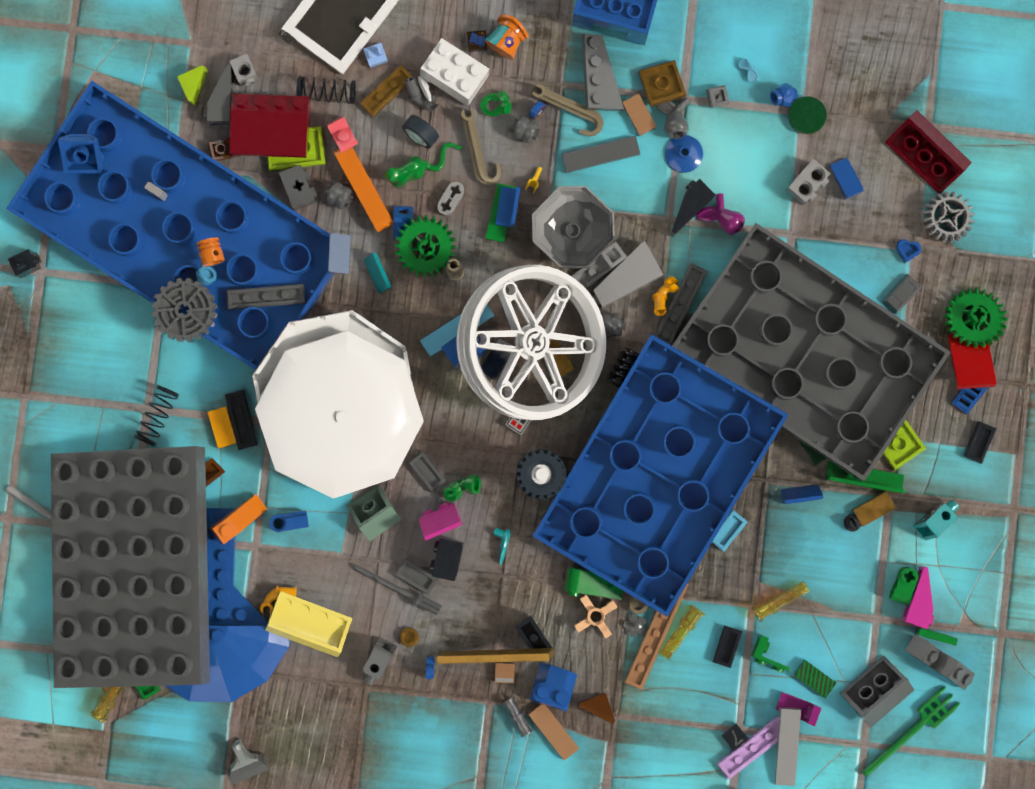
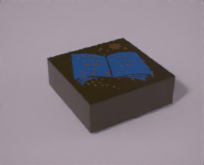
(476, 41)

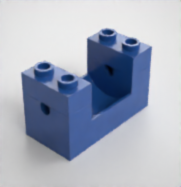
(620, 15)

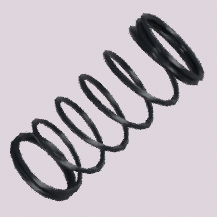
(301, 84)
(141, 437)

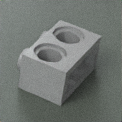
(806, 180)

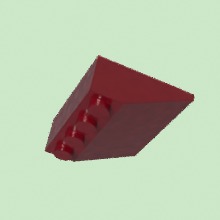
(269, 125)

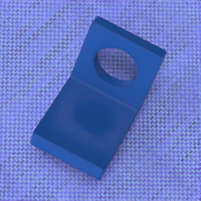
(400, 219)

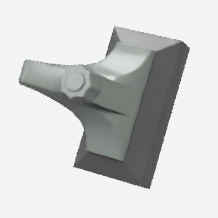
(245, 764)

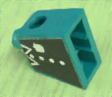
(937, 520)

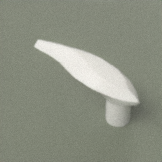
(425, 87)

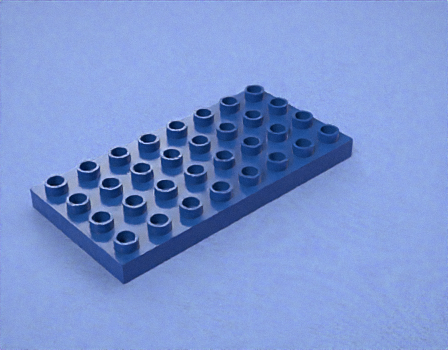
(154, 241)

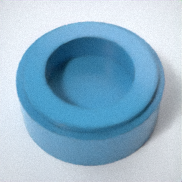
(206, 275)

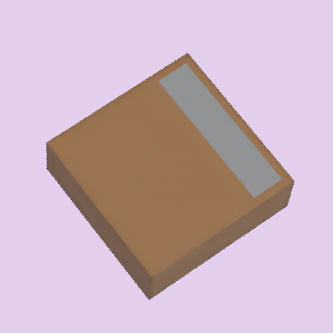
(504, 672)

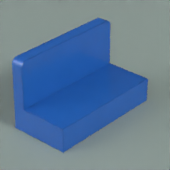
(507, 207)

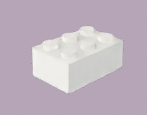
(454, 72)

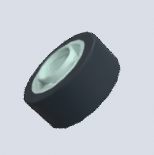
(420, 131)

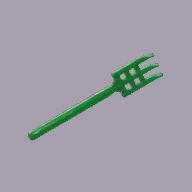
(925, 719)

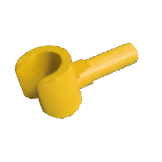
(534, 181)

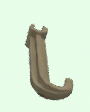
(572, 107)
(476, 152)

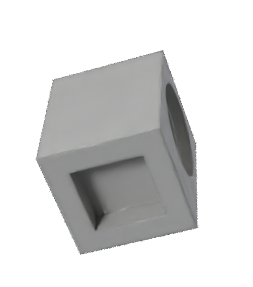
(240, 63)

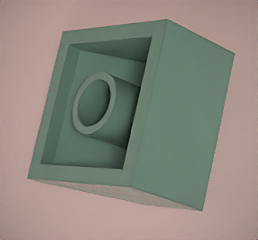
(373, 512)

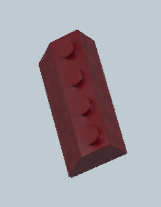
(928, 152)

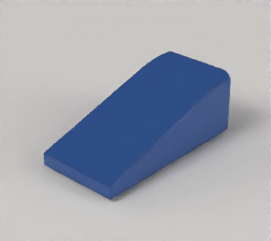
(846, 178)

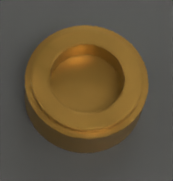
(409, 637)

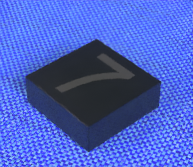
(734, 737)

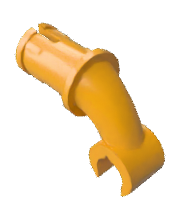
(661, 295)
(273, 594)

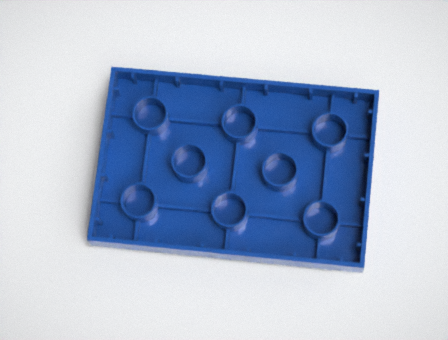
(660, 475)

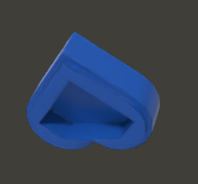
(908, 250)
(429, 667)

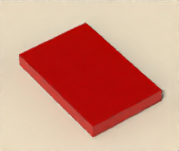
(971, 365)

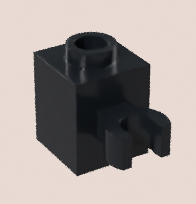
(25, 263)

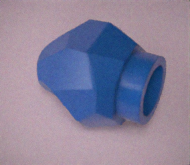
(783, 95)

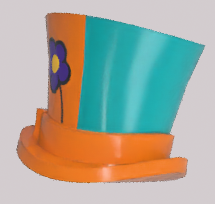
(507, 36)

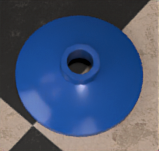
(680, 162)

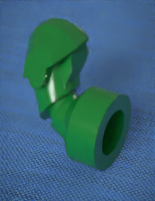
(454, 491)

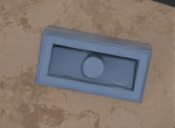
(339, 253)

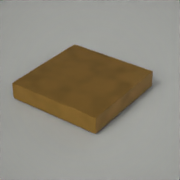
(662, 83)

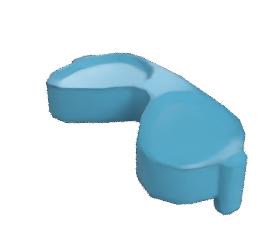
(752, 75)

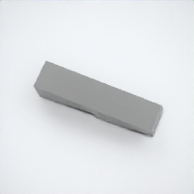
(787, 746)

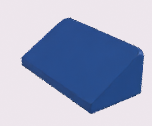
(801, 494)

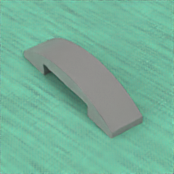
(601, 266)

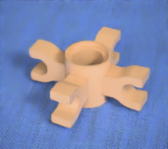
(590, 608)

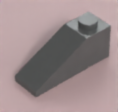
(219, 104)

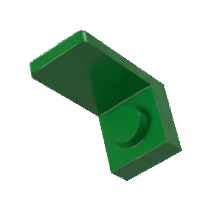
(762, 646)

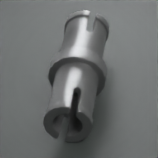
(517, 717)

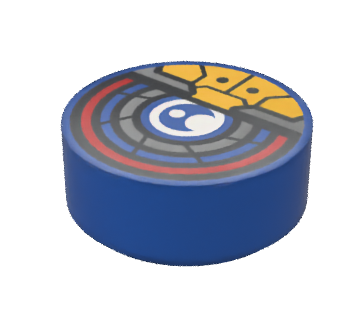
(537, 110)

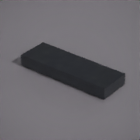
(241, 419)

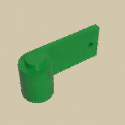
(589, 583)

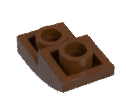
(220, 150)

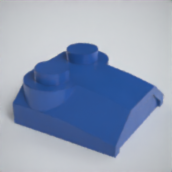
(81, 154)
(553, 687)

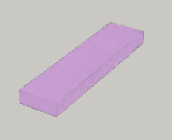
(751, 749)

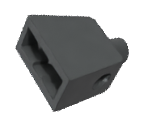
(380, 656)

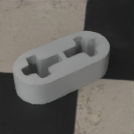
(447, 196)

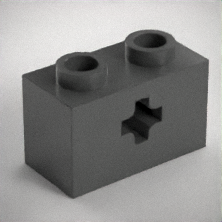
(290, 179)

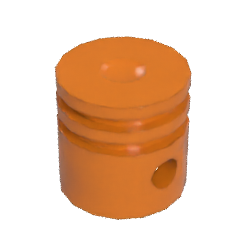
(210, 252)

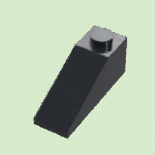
(694, 200)

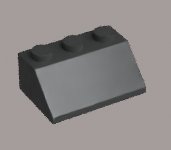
(877, 691)

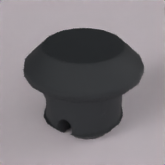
(852, 523)

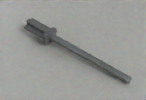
(421, 601)

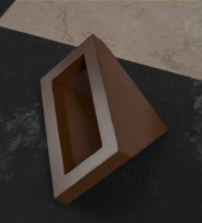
(213, 471)
(598, 706)

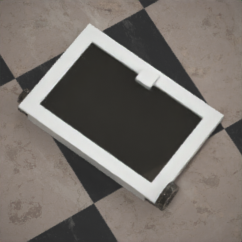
(336, 28)

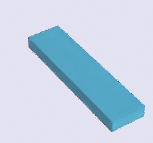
(444, 334)

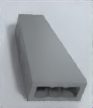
(632, 274)

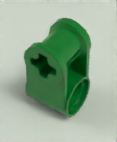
(903, 589)

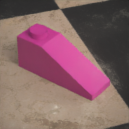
(921, 607)

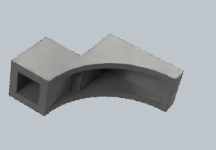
(940, 662)

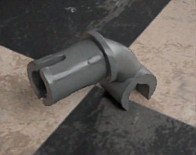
(417, 96)

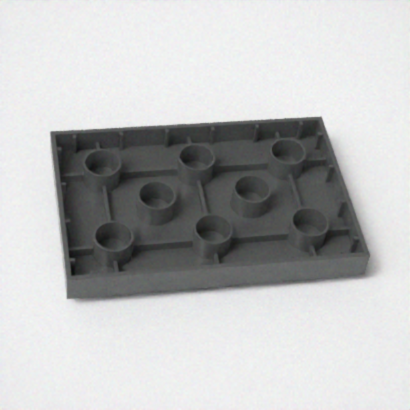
(813, 350)
(130, 568)

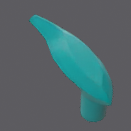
(505, 535)

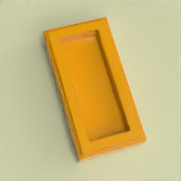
(222, 427)

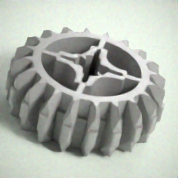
(951, 223)

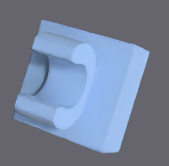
(375, 55)

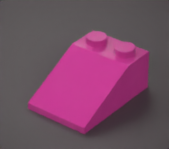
(440, 521)

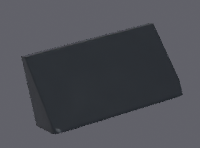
(495, 361)

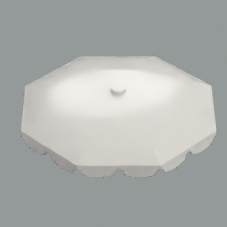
(339, 414)

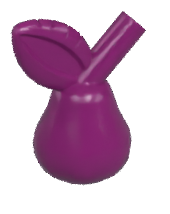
(729, 220)

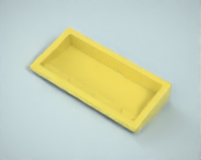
(308, 624)

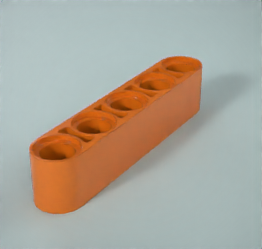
(364, 189)

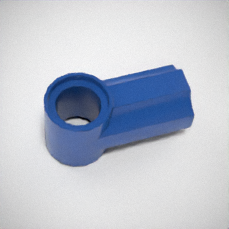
(291, 521)

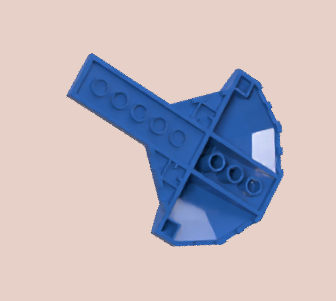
(238, 644)

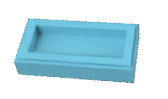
(730, 529)

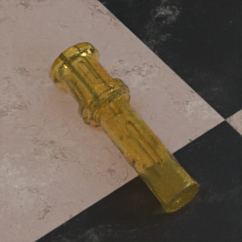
(772, 605)
(687, 623)
(106, 703)

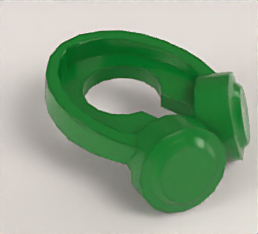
(504, 108)

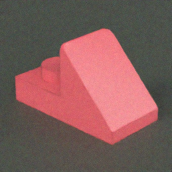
(342, 134)

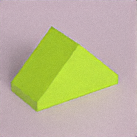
(193, 82)

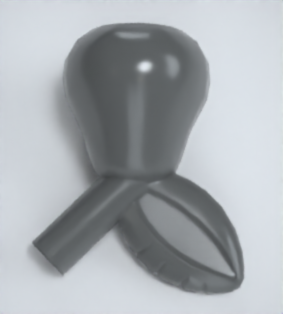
(675, 125)

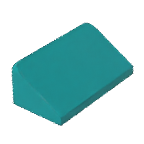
(377, 273)

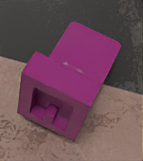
(809, 711)

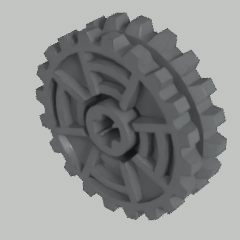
(169, 308)

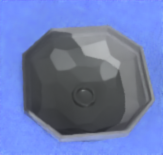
(573, 227)

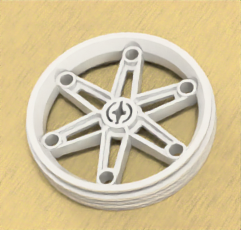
(531, 335)

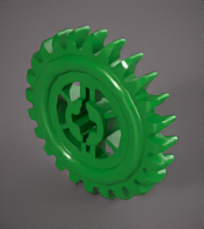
(432, 228)
(981, 307)

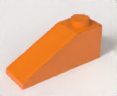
(238, 519)

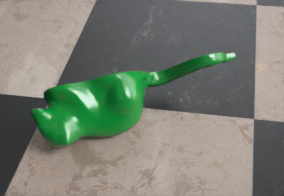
(416, 167)

